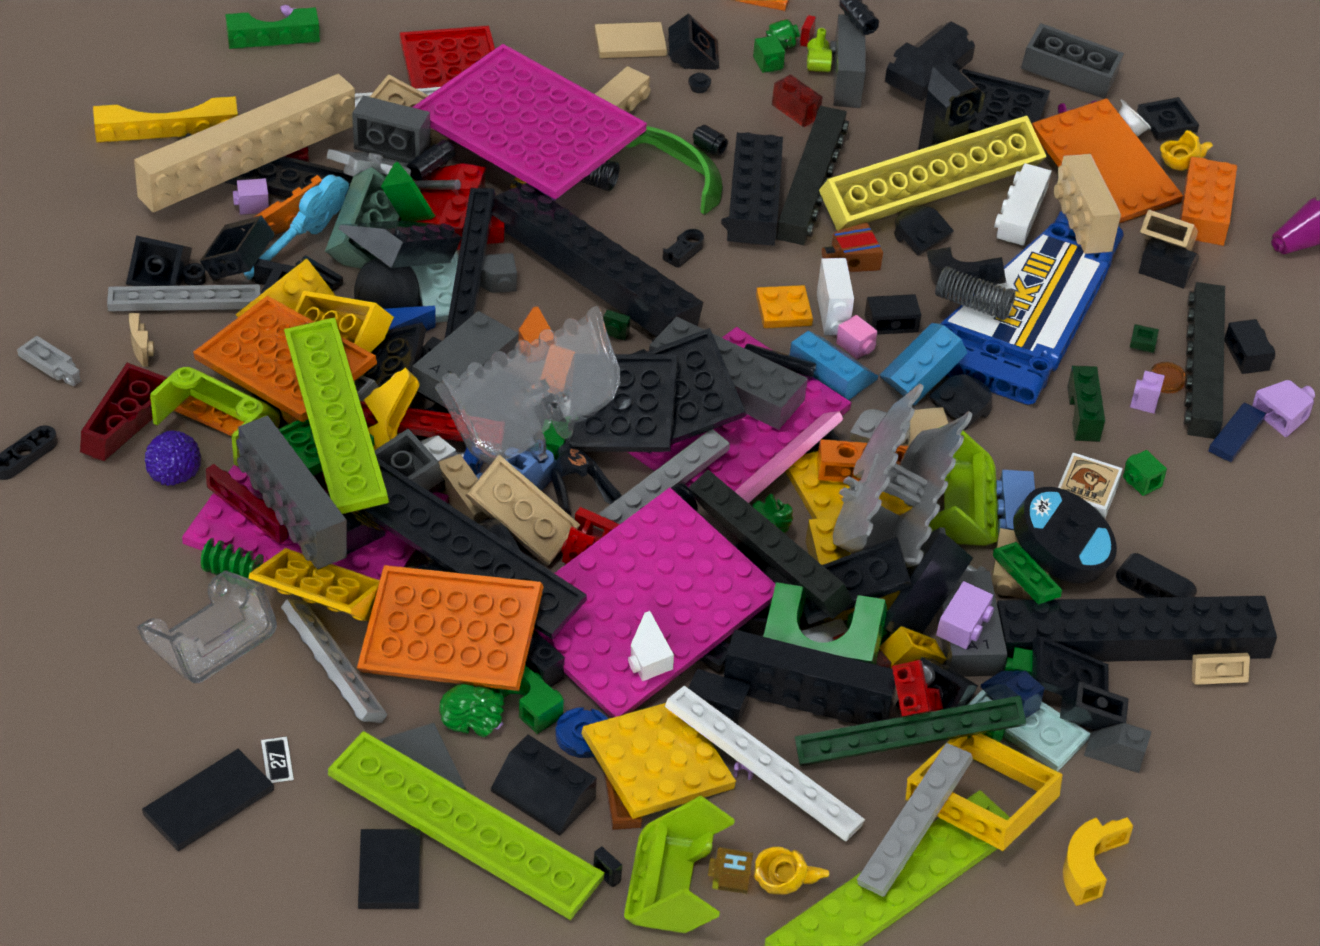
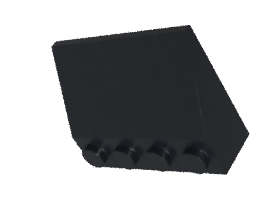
(405, 242)

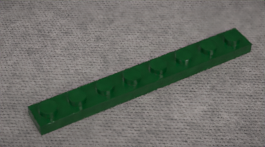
(910, 730)

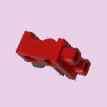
(912, 688)

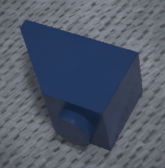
(1016, 683)

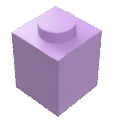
(251, 196)

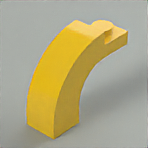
(1080, 872)

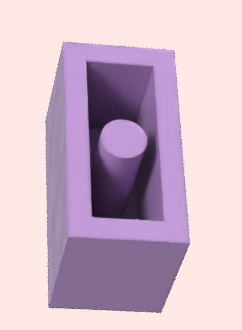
(965, 614)

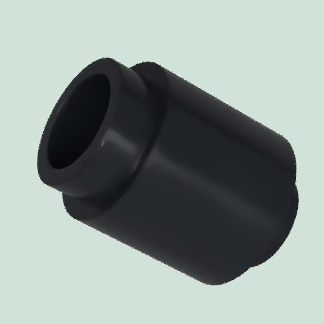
(710, 140)

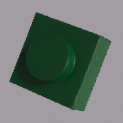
(617, 324)
(1144, 338)

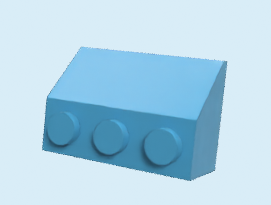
(925, 360)
(833, 365)

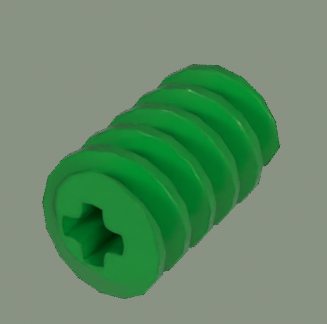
(218, 560)

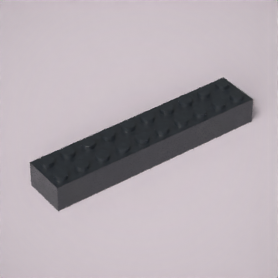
(594, 260)
(1143, 626)

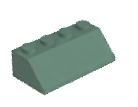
(363, 204)

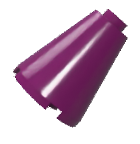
(1300, 230)

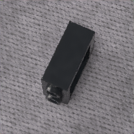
(235, 249)

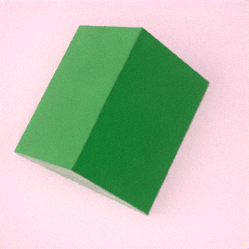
(405, 195)

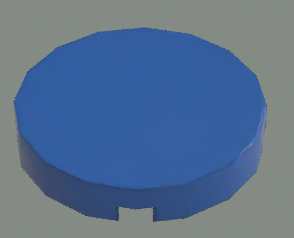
(569, 731)

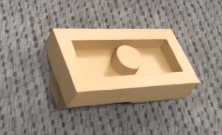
(1220, 668)

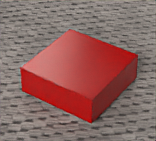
(807, 30)

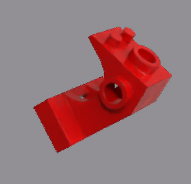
(586, 534)

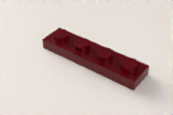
(245, 503)

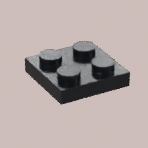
(1168, 118)

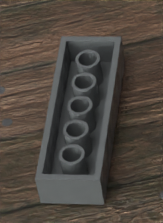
(764, 387)
(292, 492)

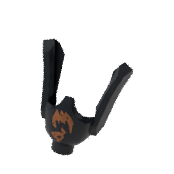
(577, 461)

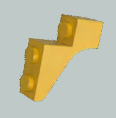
(390, 405)

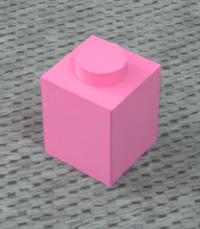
(856, 337)

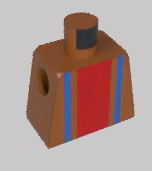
(858, 247)

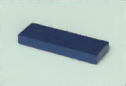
(1237, 432)

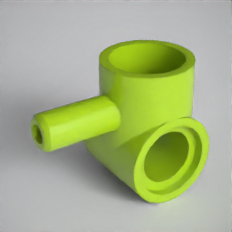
(819, 53)

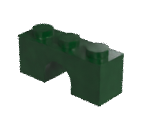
(1086, 395)

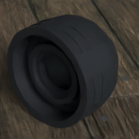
(387, 285)

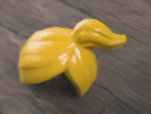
(1178, 153)
(785, 871)

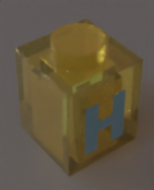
(731, 870)

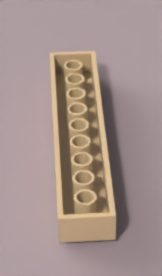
(244, 142)

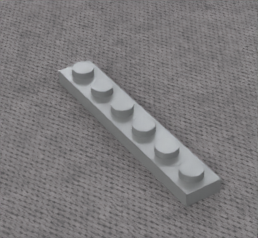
(181, 297)
(675, 471)
(334, 661)
(914, 819)

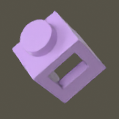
(1147, 392)

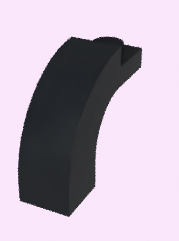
(989, 270)

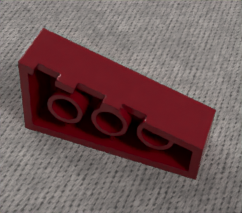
(121, 412)

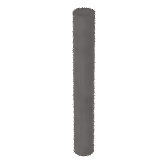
(438, 184)

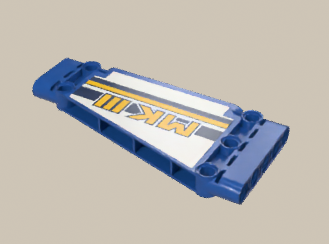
(1051, 299)

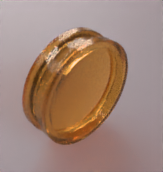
(1173, 378)

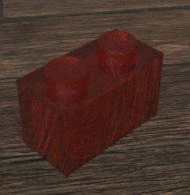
(796, 100)

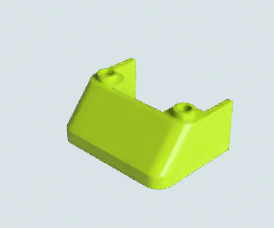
(212, 391)
(970, 497)
(664, 868)

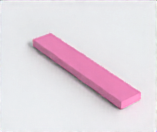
(788, 455)

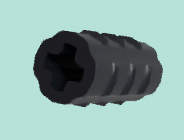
(860, 15)
(431, 160)

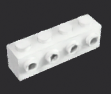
(1023, 204)

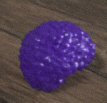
(172, 458)

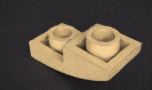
(140, 340)

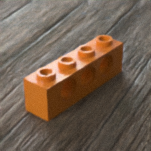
(838, 459)

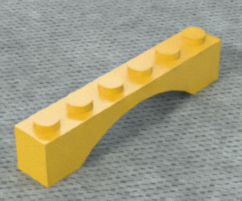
(123, 124)

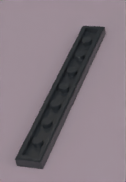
(471, 257)

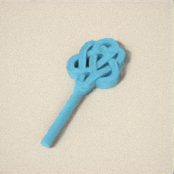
(315, 212)

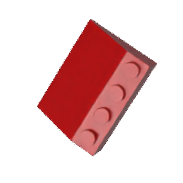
(451, 205)

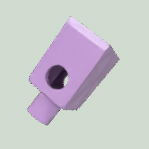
(1285, 405)

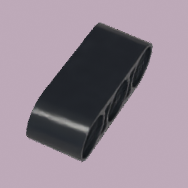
(1153, 579)

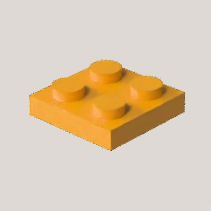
(784, 306)

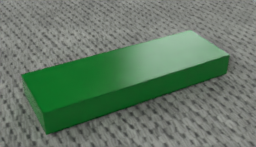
(1027, 573)

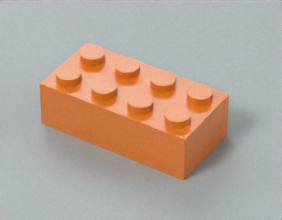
(1209, 198)

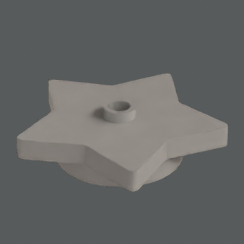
(359, 161)

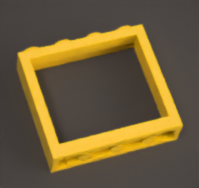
(1009, 762)

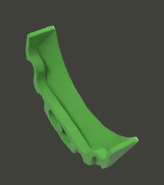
(690, 156)

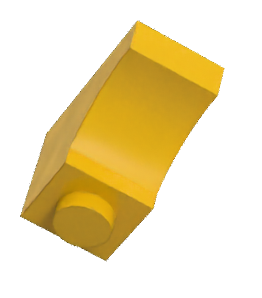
(910, 646)

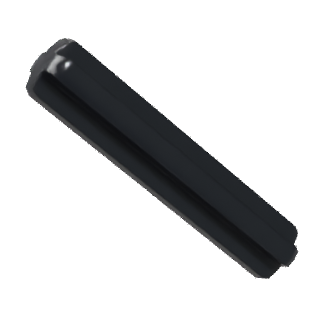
(790, 362)

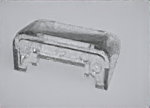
(216, 634)

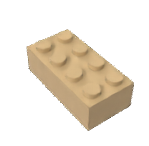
(1087, 203)

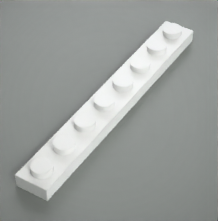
(765, 763)

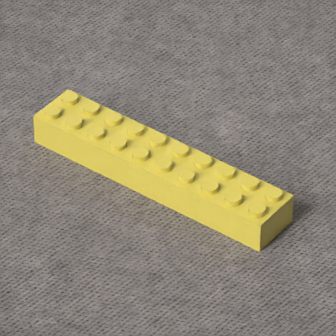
(931, 173)

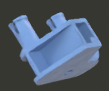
(534, 470)

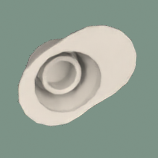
(1133, 119)

